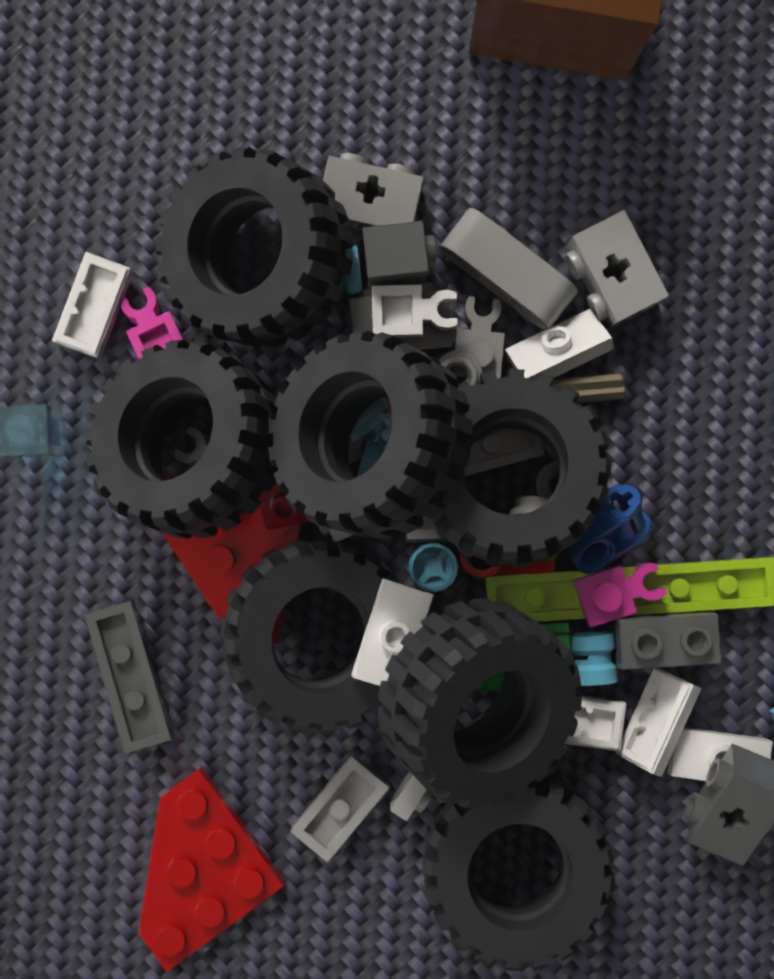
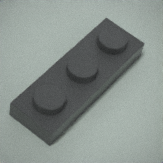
(129, 676)

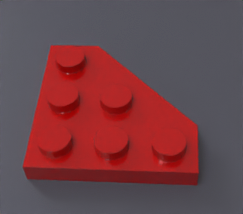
(221, 559)
(200, 871)

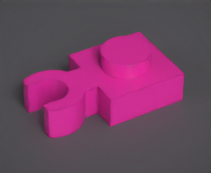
(151, 327)
(610, 594)

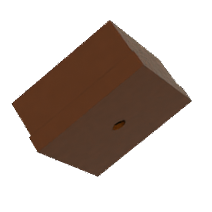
(566, 35)

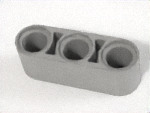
(508, 269)

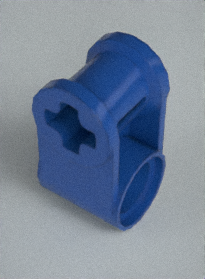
(611, 531)

